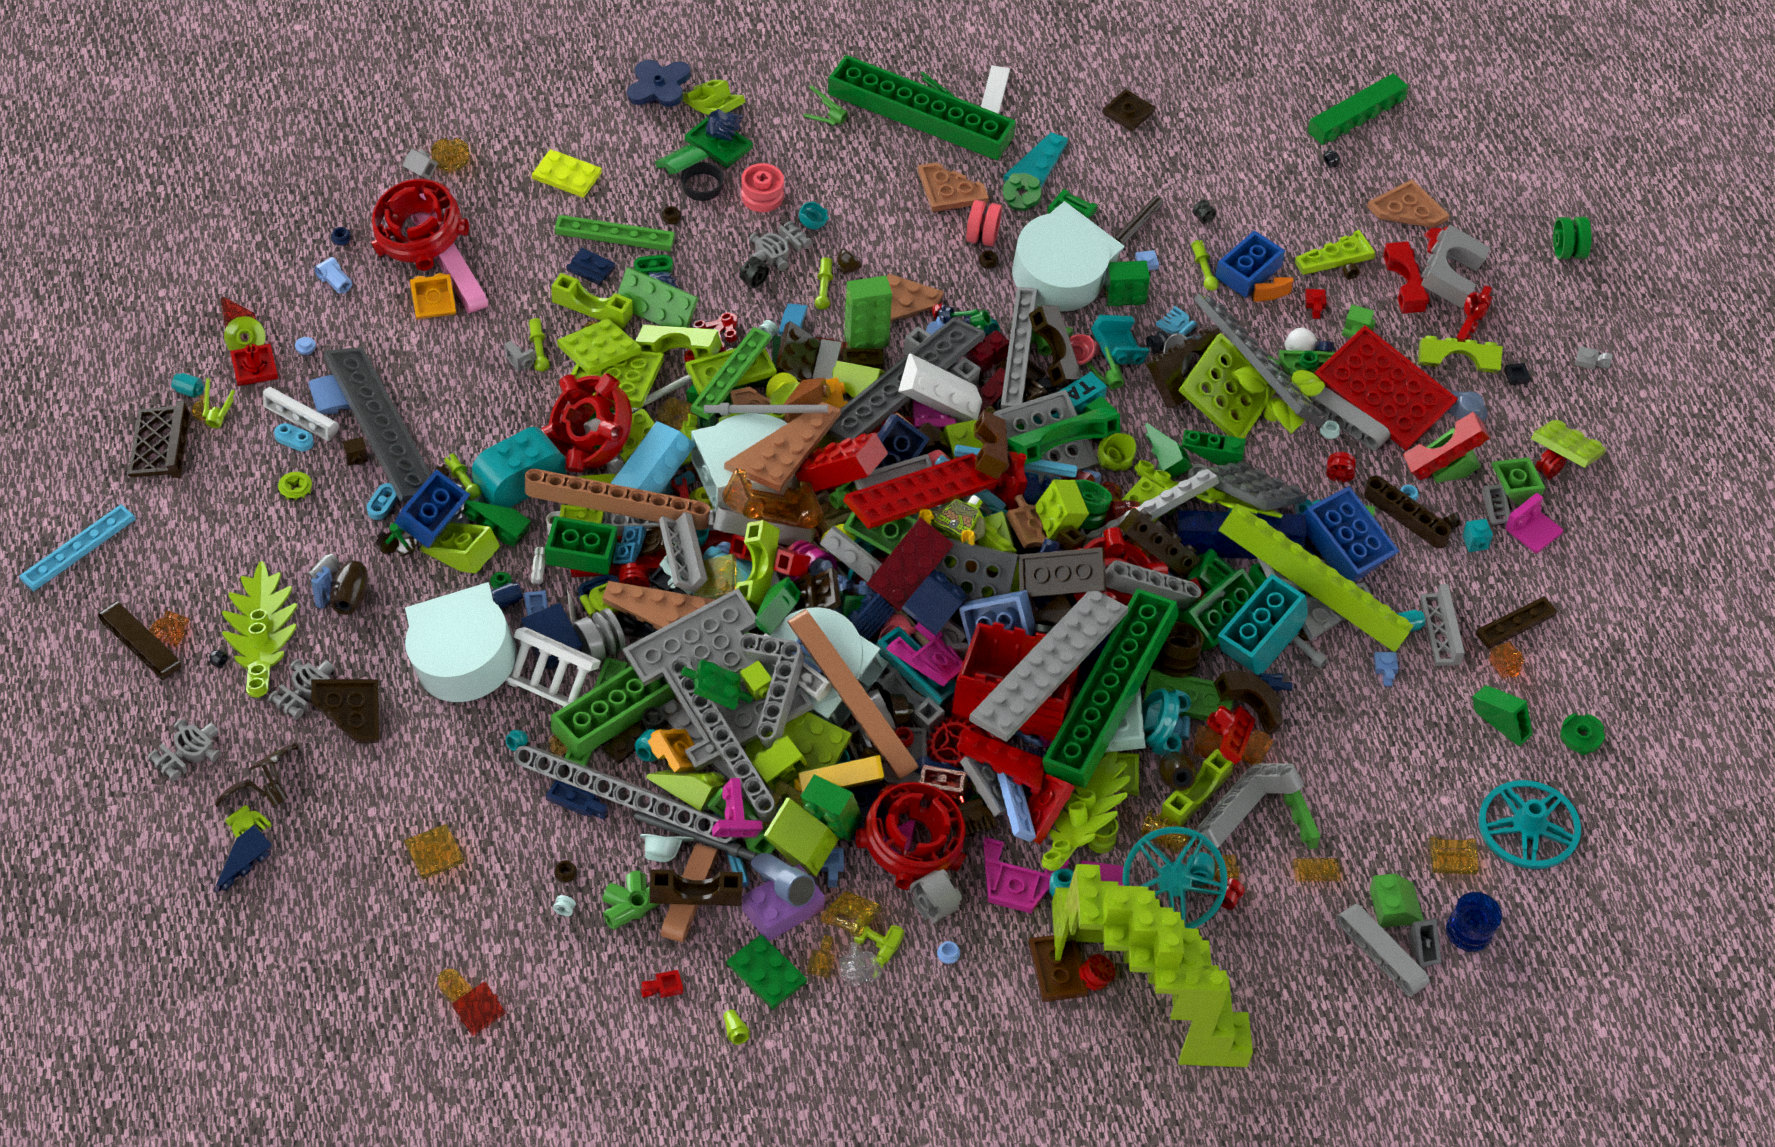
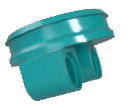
(1160, 718)

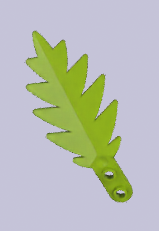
(1211, 495)
(259, 627)
(1086, 811)

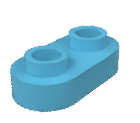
(293, 436)
(380, 502)

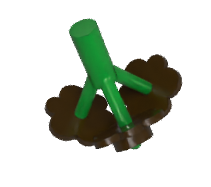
(388, 541)

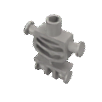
(770, 245)
(290, 699)
(192, 751)

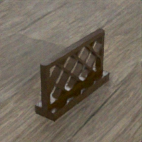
(177, 437)

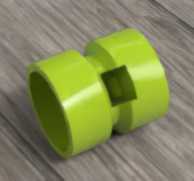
(1105, 838)

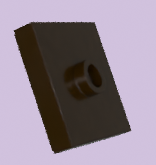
(1128, 110)

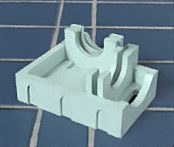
(1131, 730)

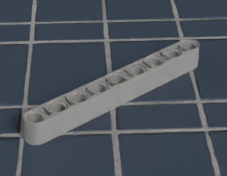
(727, 747)

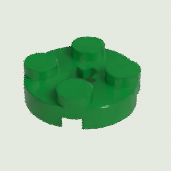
(1027, 200)
(1578, 743)

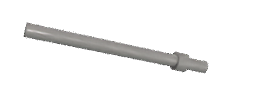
(726, 408)

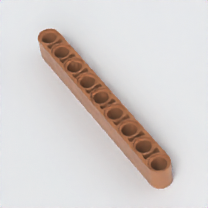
(613, 498)
(852, 694)

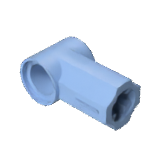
(332, 273)

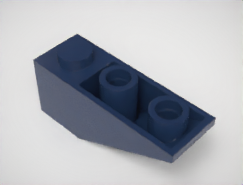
(246, 851)

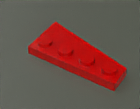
(1018, 764)

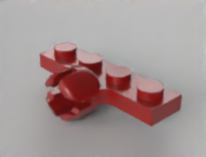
(1475, 309)
(1235, 730)

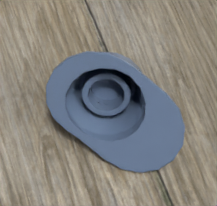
(1468, 403)

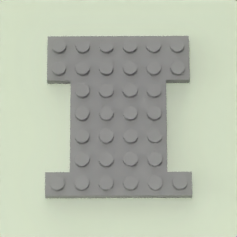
(714, 636)

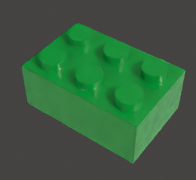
(581, 545)
(832, 807)

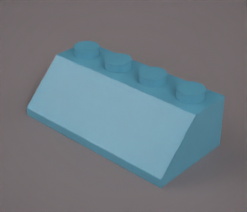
(655, 459)

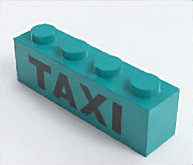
(1081, 393)

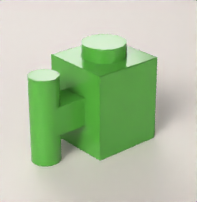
(1357, 319)

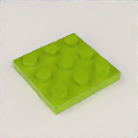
(599, 346)
(1569, 443)

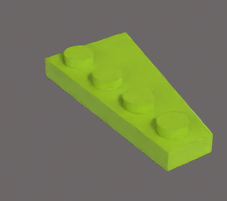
(1345, 251)

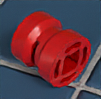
(1234, 891)

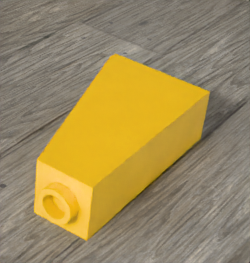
(845, 775)

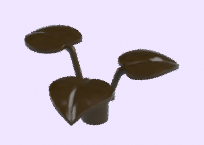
(273, 789)

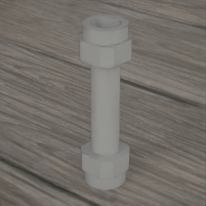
(1318, 659)

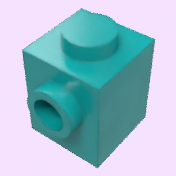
(1477, 535)

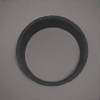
(702, 168)

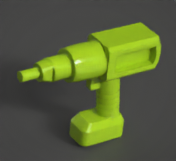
(887, 944)

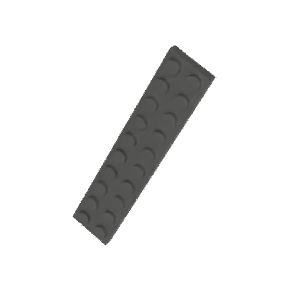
(1259, 359)
(882, 396)
(379, 420)

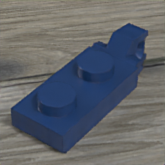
(576, 800)

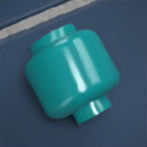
(643, 748)
(1203, 866)
(1060, 878)

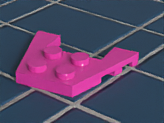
(932, 660)
(1011, 884)

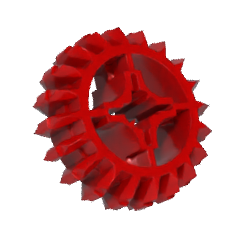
(947, 749)

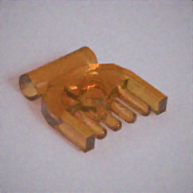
(170, 625)

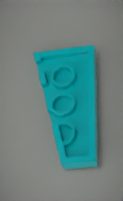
(1041, 158)

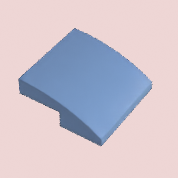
(327, 395)

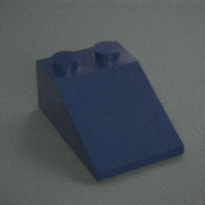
(900, 441)
(934, 601)

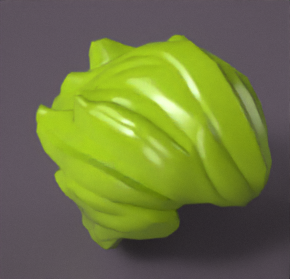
(1116, 452)

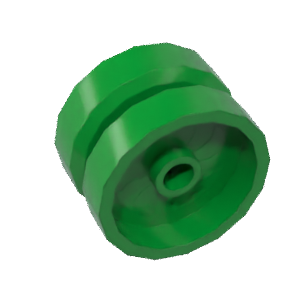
(1572, 237)
(1097, 502)

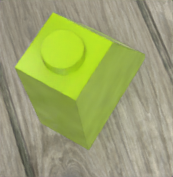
(855, 377)

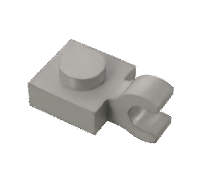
(1589, 358)

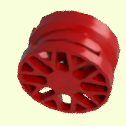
(1550, 464)
(1341, 466)
(634, 575)
(1097, 972)

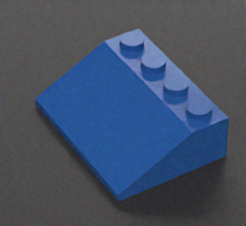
(1348, 535)

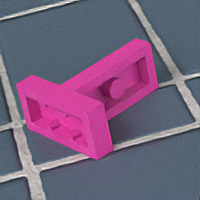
(735, 823)

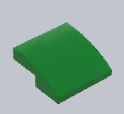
(681, 159)

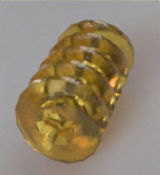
(1153, 823)

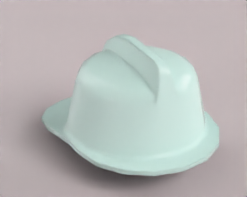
(662, 848)

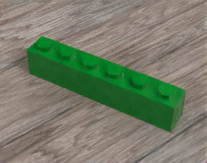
(1358, 109)

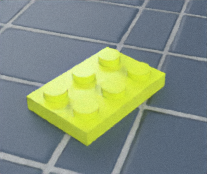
(566, 173)

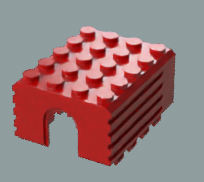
(987, 663)

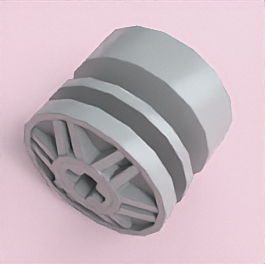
(600, 634)

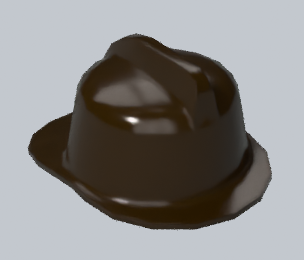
(898, 707)

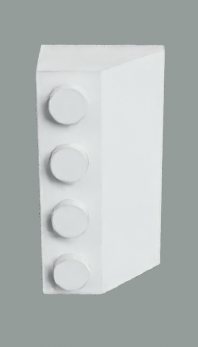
(940, 390)

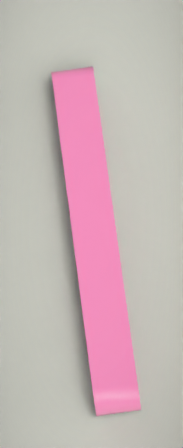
(460, 274)

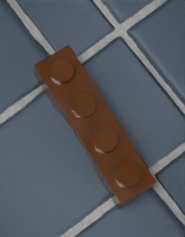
(993, 455)

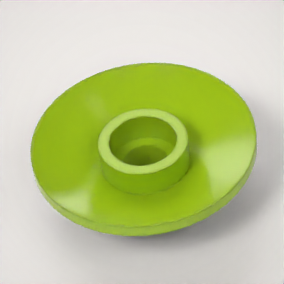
(241, 326)

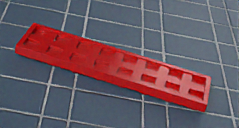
(918, 491)

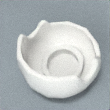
(1301, 340)

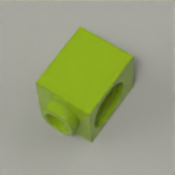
(756, 680)

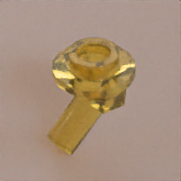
(198, 408)

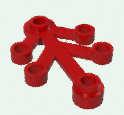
(726, 322)

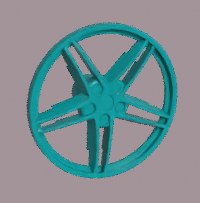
(1531, 822)
(1175, 876)

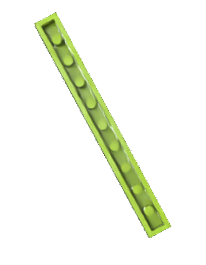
(1316, 577)

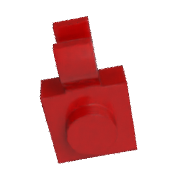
(1316, 300)
(681, 490)
(665, 983)

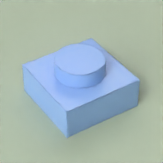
(1150, 257)

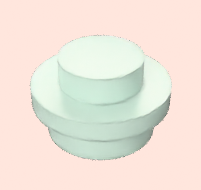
(1330, 430)

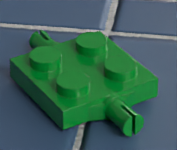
(717, 684)

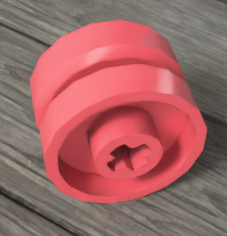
(762, 187)
(984, 223)

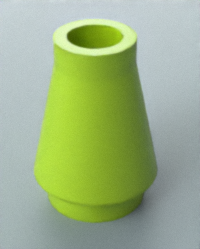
(736, 1029)

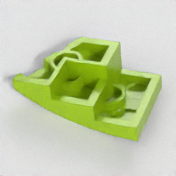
(712, 96)

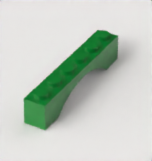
(1092, 424)

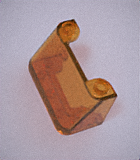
(794, 508)

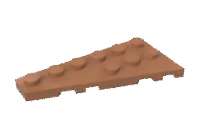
(782, 452)
(650, 604)

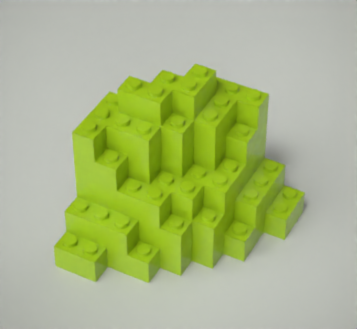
(1169, 953)

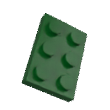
(720, 150)
(766, 971)

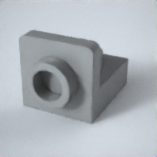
(518, 358)

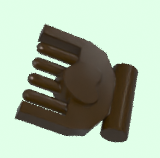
(653, 540)
(974, 813)

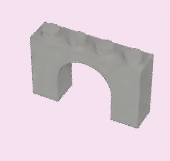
(1441, 277)

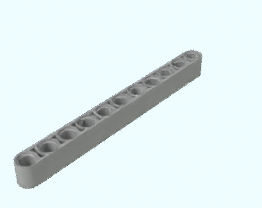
(616, 789)

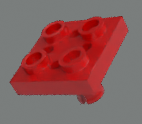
(253, 361)

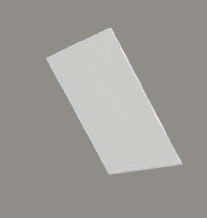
(572, 609)

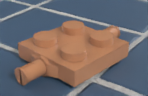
(1027, 524)

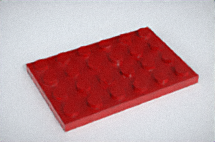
(1386, 387)

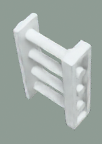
(565, 656)

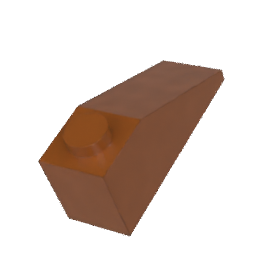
(808, 393)

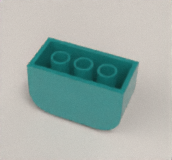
(503, 466)
(1264, 625)

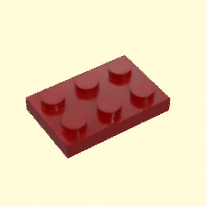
(1047, 805)

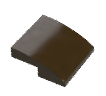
(818, 590)

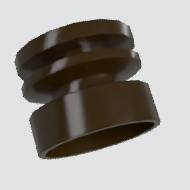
(1180, 651)

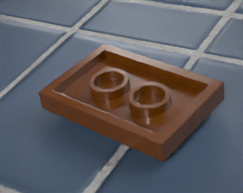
(1057, 978)

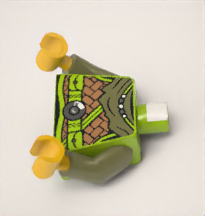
(958, 520)

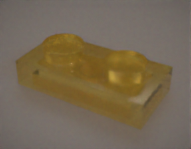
(1316, 869)

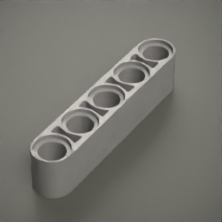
(1351, 419)
(735, 523)
(1129, 577)
(1383, 949)

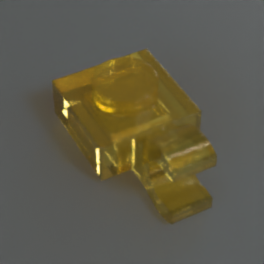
(822, 961)

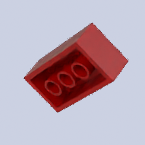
(842, 462)

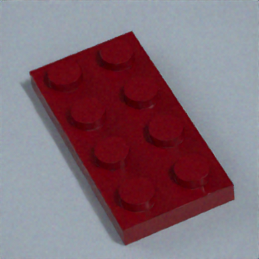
(909, 564)

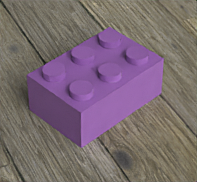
(775, 916)

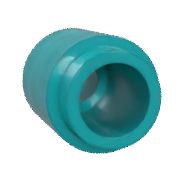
(187, 384)
(1415, 618)

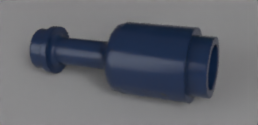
(507, 594)

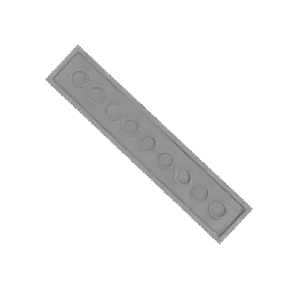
(1048, 664)

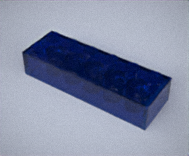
(1203, 533)

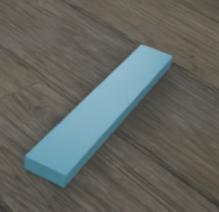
(77, 547)

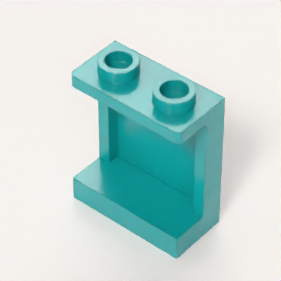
(1115, 333)

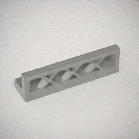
(687, 552)
(1450, 625)

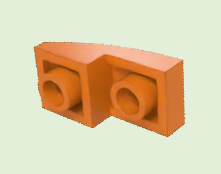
(1269, 291)

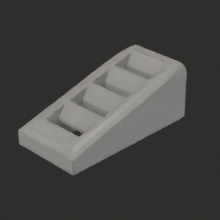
(1498, 489)

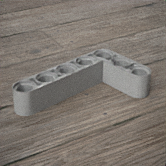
(778, 684)
(1244, 795)

